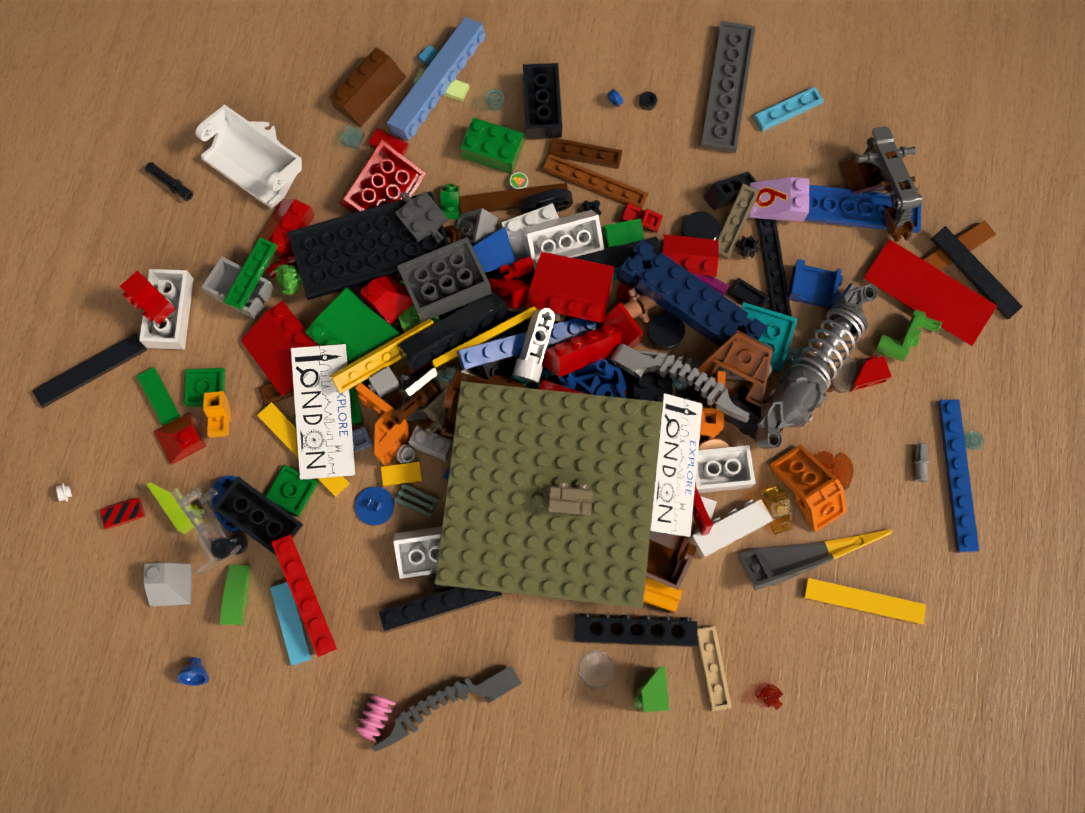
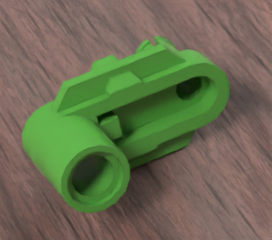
(899, 349)

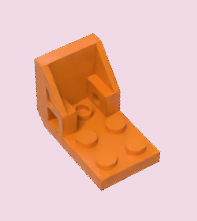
(712, 419)
(387, 433)
(814, 487)

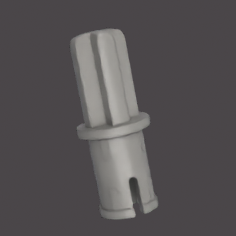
(921, 462)

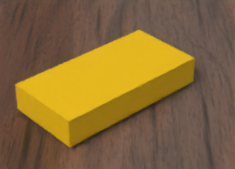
(401, 474)

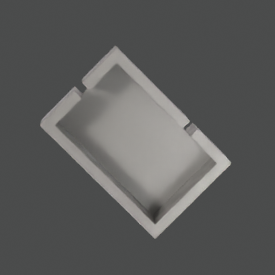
(222, 279)

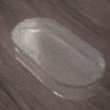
(845, 375)

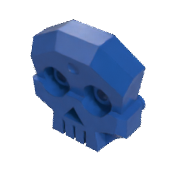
(602, 377)

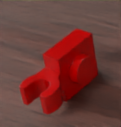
(520, 268)

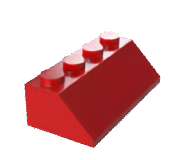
(582, 350)

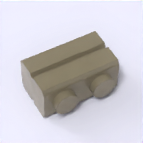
(570, 500)

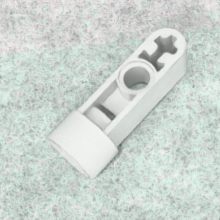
(528, 366)

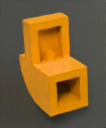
(218, 412)

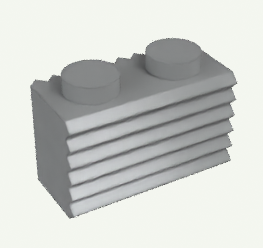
(383, 383)
(431, 444)

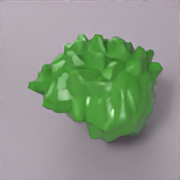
(288, 279)

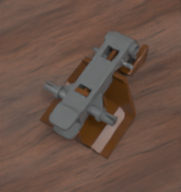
(884, 169)

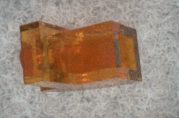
(839, 466)

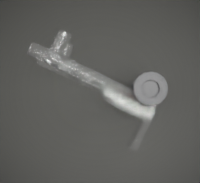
(217, 548)

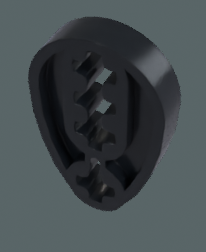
(560, 198)

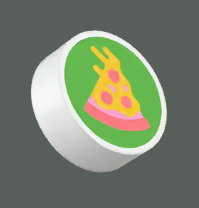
(518, 181)

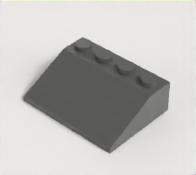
(444, 279)

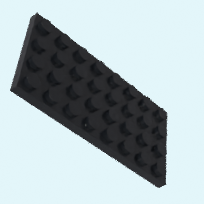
(356, 249)

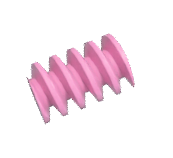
(374, 717)

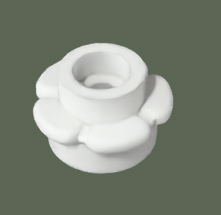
(63, 492)

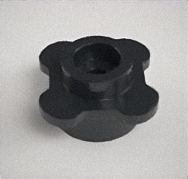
(595, 205)

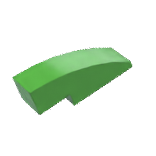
(235, 595)

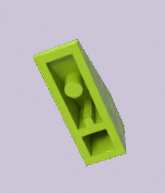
(172, 508)

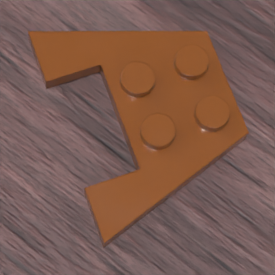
(745, 358)

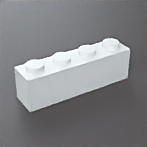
(732, 528)

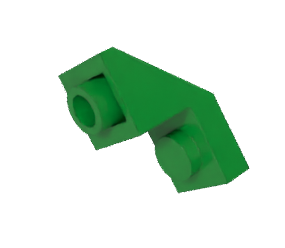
(450, 200)

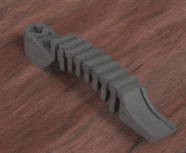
(490, 689)

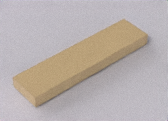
(713, 669)

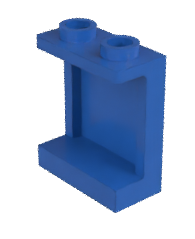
(814, 284)

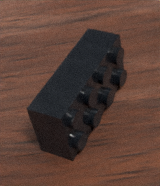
(542, 101)
(652, 387)
(256, 514)

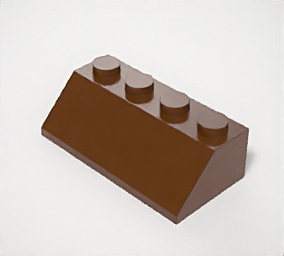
(367, 87)

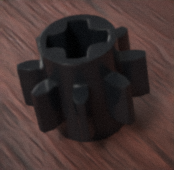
(747, 247)

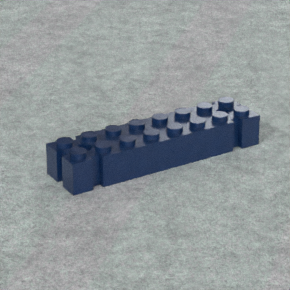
(687, 296)

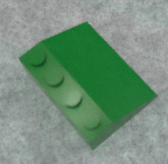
(351, 323)

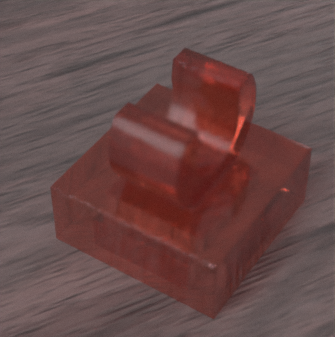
(770, 696)

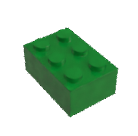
(492, 145)

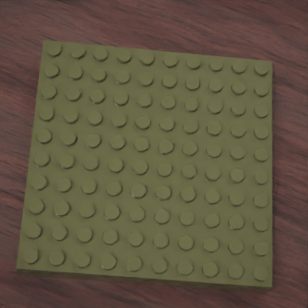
(502, 466)

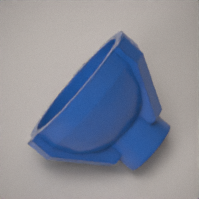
(193, 673)

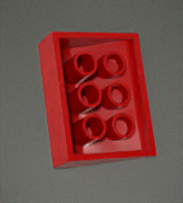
(381, 180)
(571, 286)
(272, 342)

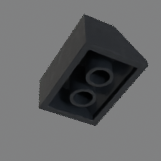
(750, 427)

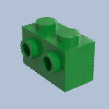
(622, 233)

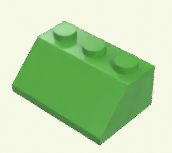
(652, 692)

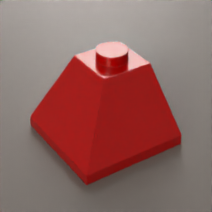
(386, 297)
(180, 439)

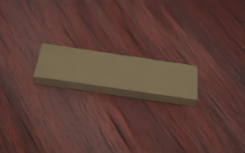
(736, 219)

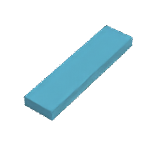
(788, 109)
(291, 624)

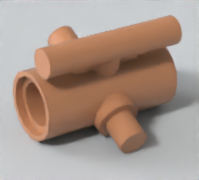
(639, 305)

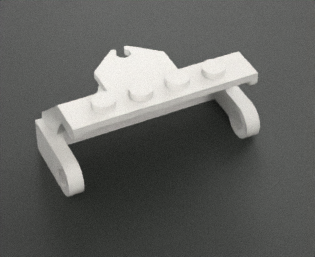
(249, 155)

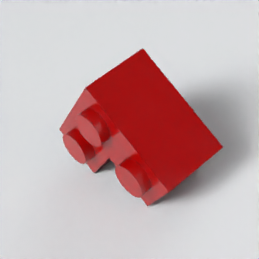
(145, 295)

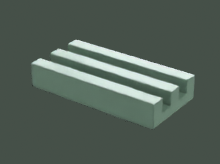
(401, 494)

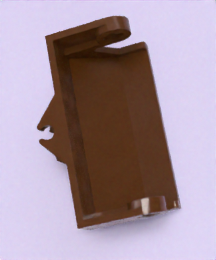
(669, 558)

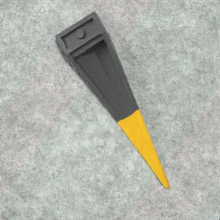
(782, 563)

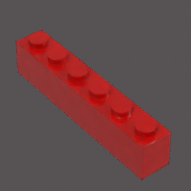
(304, 595)

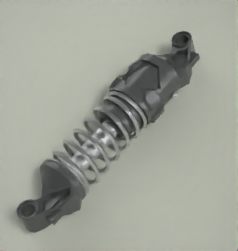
(806, 383)

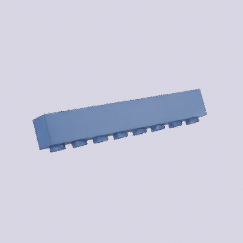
(436, 79)

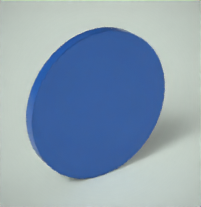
(374, 506)

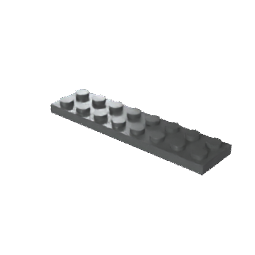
(728, 87)

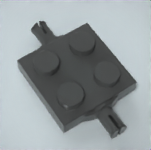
(421, 216)

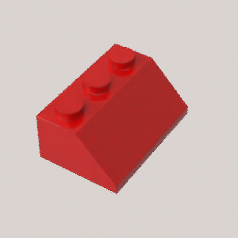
(288, 216)
(693, 254)

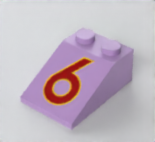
(781, 199)

